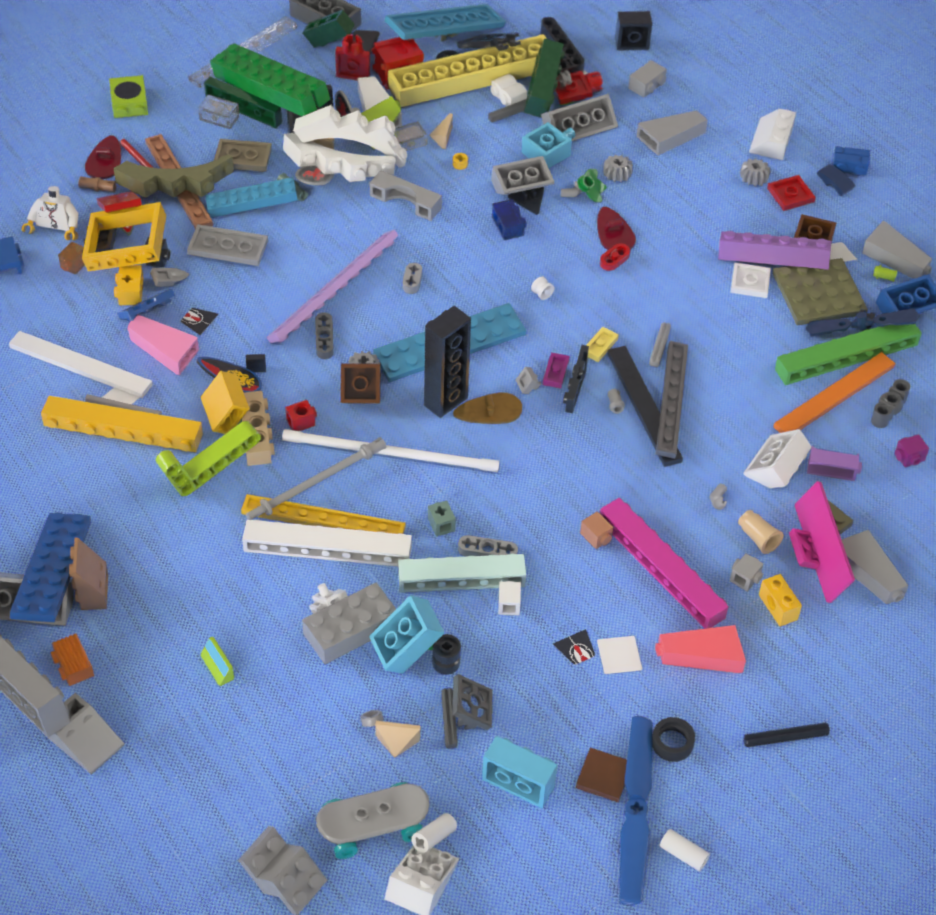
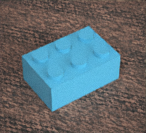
(406, 634)
(519, 771)

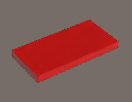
(119, 201)

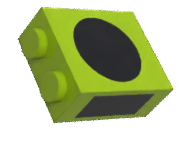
(128, 96)

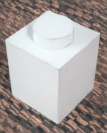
(509, 598)

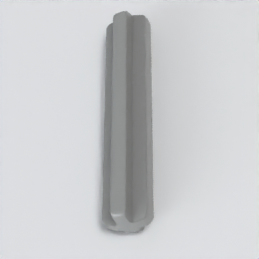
(660, 344)

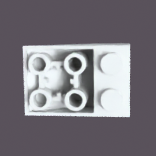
(420, 880)

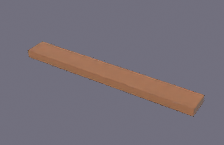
(190, 202)

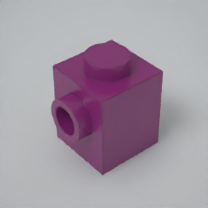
(911, 450)

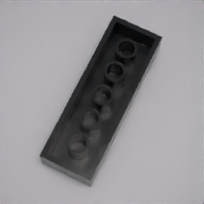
(447, 361)

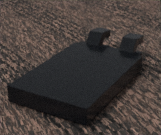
(490, 40)

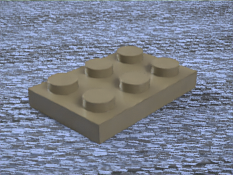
(246, 154)

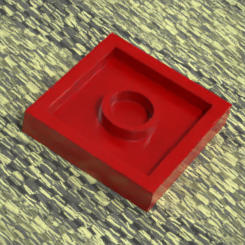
(791, 192)

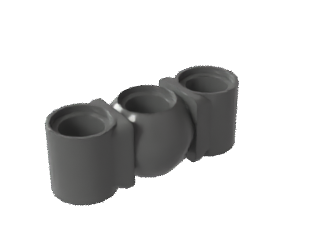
(890, 403)

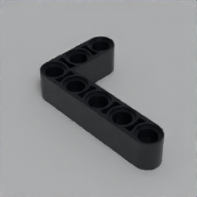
(572, 58)

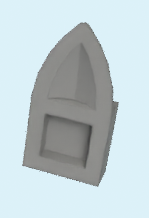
(167, 276)

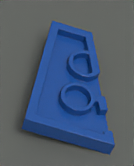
(147, 305)

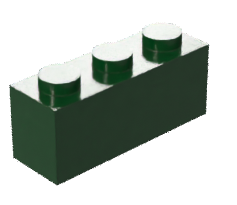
(328, 28)

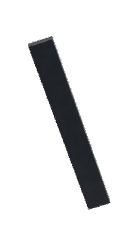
(639, 397)

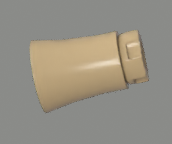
(760, 531)

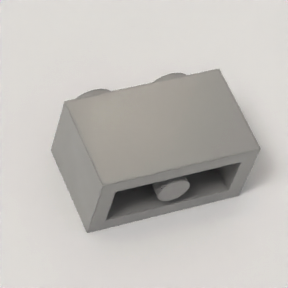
(647, 78)

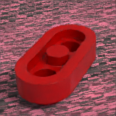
(614, 257)

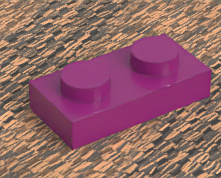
(556, 370)

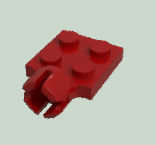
(351, 59)
(581, 87)

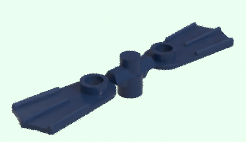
(902, 317)

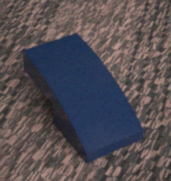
(836, 178)

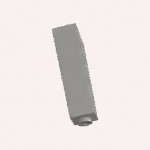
(671, 131)
(896, 251)
(874, 568)

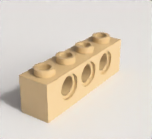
(256, 415)

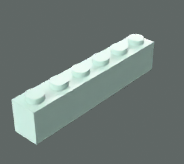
(460, 572)

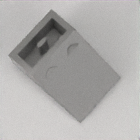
(87, 736)

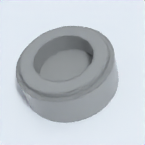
(370, 717)

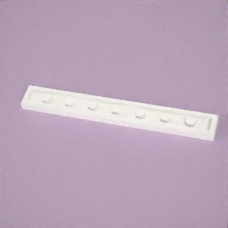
(81, 364)

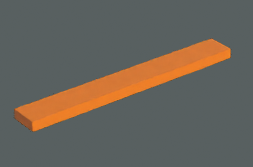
(835, 394)

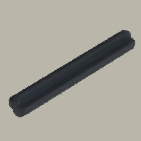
(786, 734)

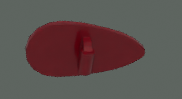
(104, 158)
(614, 229)

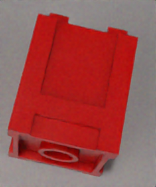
(393, 55)

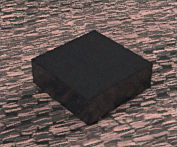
(256, 362)

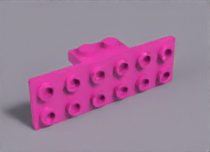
(820, 544)

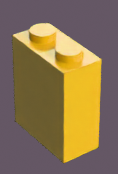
(224, 402)

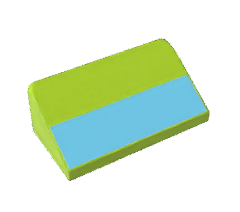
(217, 662)

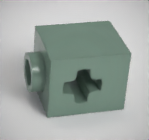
(441, 514)

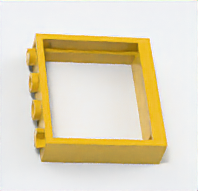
(137, 215)

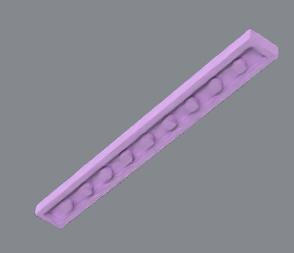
(328, 291)

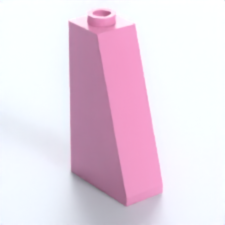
(164, 343)

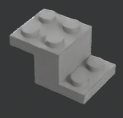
(282, 870)

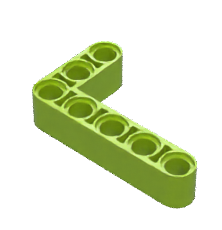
(209, 461)

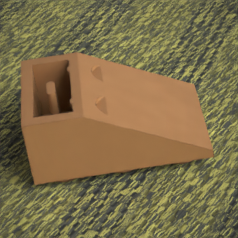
(88, 577)

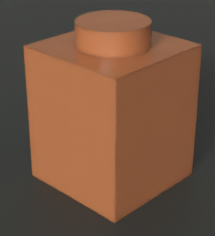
(596, 530)

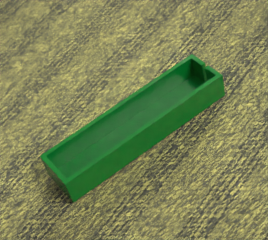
(269, 80)

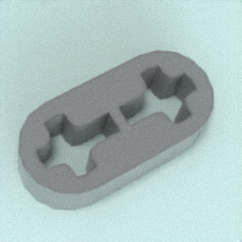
(409, 277)

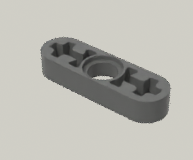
(328, 329)

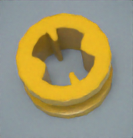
(460, 161)

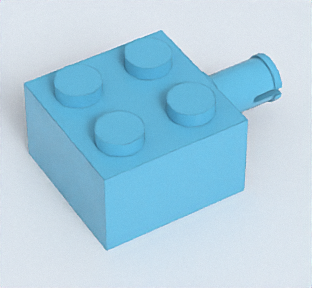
(549, 143)

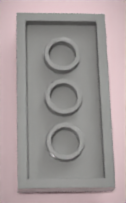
(227, 245)

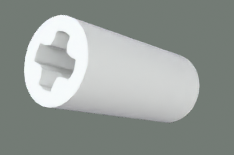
(434, 832)
(684, 850)

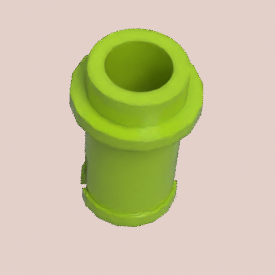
(884, 273)

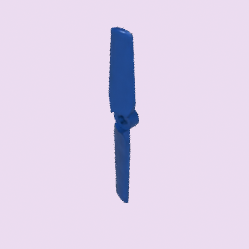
(635, 830)

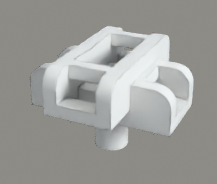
(326, 598)

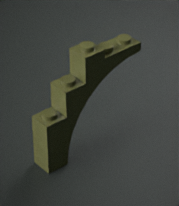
(172, 182)

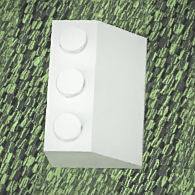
(773, 134)
(778, 459)

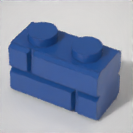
(851, 160)

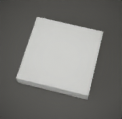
(750, 280)

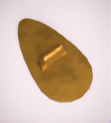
(490, 409)

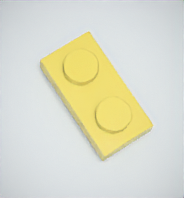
(601, 343)

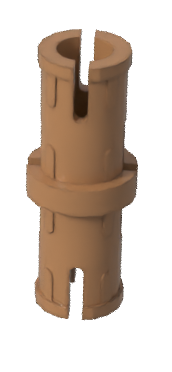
(97, 184)

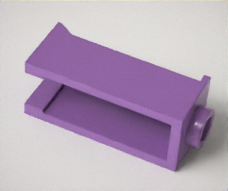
(833, 464)

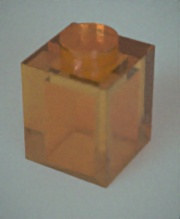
(71, 258)

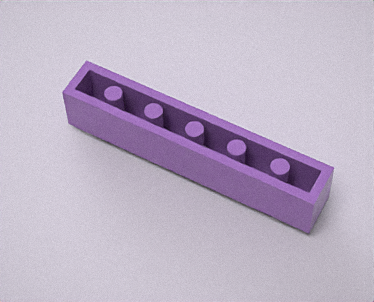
(774, 250)

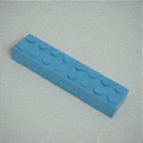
(251, 197)

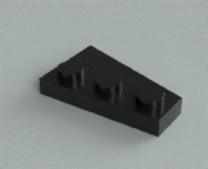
(576, 382)

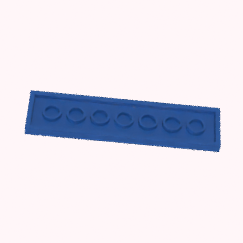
(48, 569)

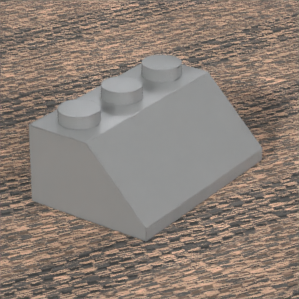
(521, 175)

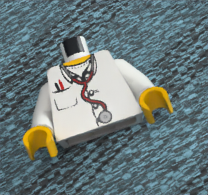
(54, 212)

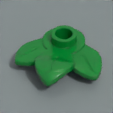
(591, 185)

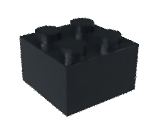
(633, 30)

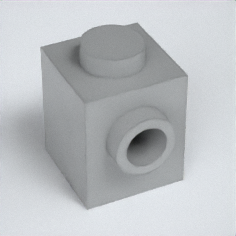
(746, 572)

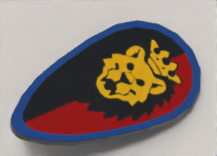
(248, 379)

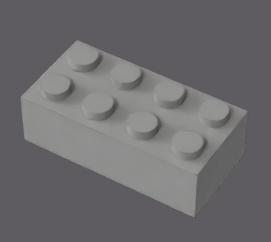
(347, 622)

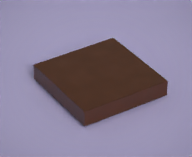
(603, 775)

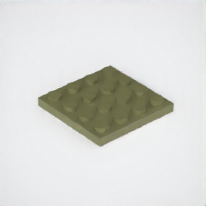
(818, 292)

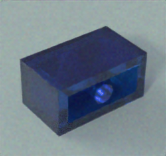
(508, 219)

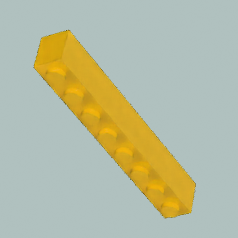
(122, 423)

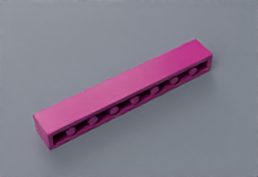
(665, 564)

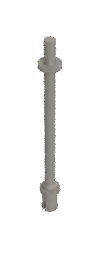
(365, 452)

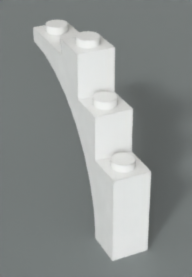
(354, 126)
(330, 161)

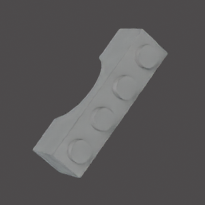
(388, 187)

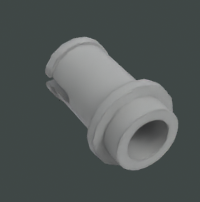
(616, 404)

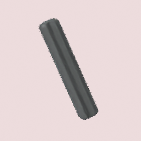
(506, 111)
(448, 719)

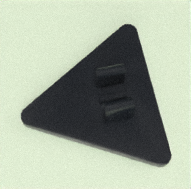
(529, 199)

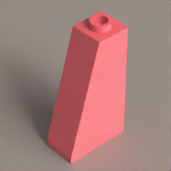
(703, 649)

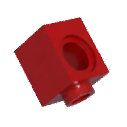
(300, 415)

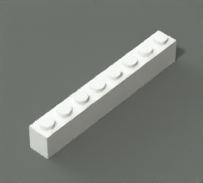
(326, 543)

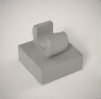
(527, 380)

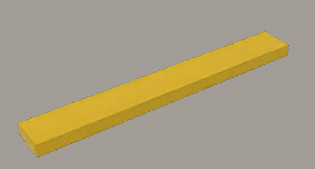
(319, 516)

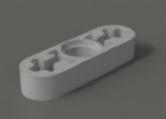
(482, 542)

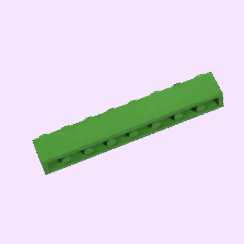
(845, 352)

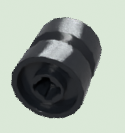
(446, 654)

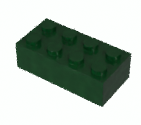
(544, 78)

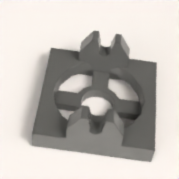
(481, 693)

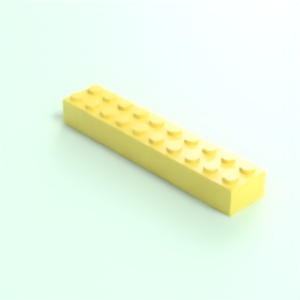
(462, 72)

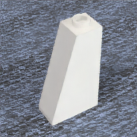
(372, 93)

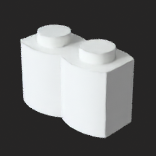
(508, 90)

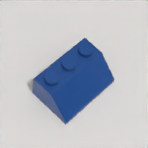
(915, 293)

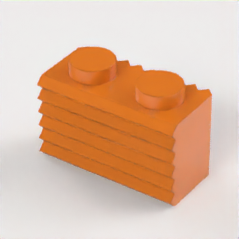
(72, 660)

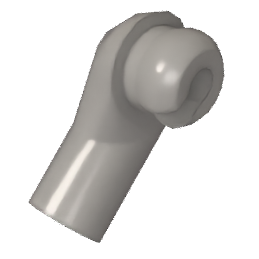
(571, 192)
(716, 497)

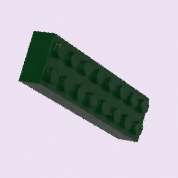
(248, 103)

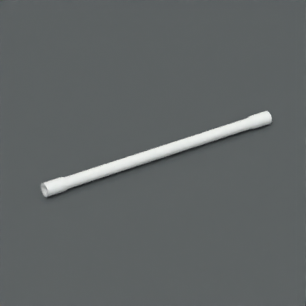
(482, 464)

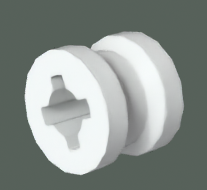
(542, 288)

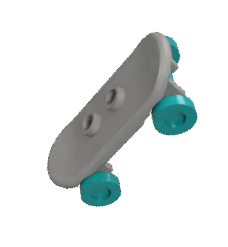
(372, 815)

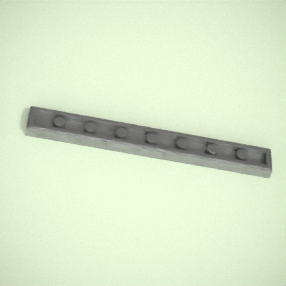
(672, 400)

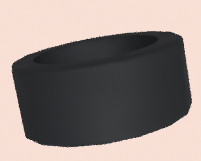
(673, 724)

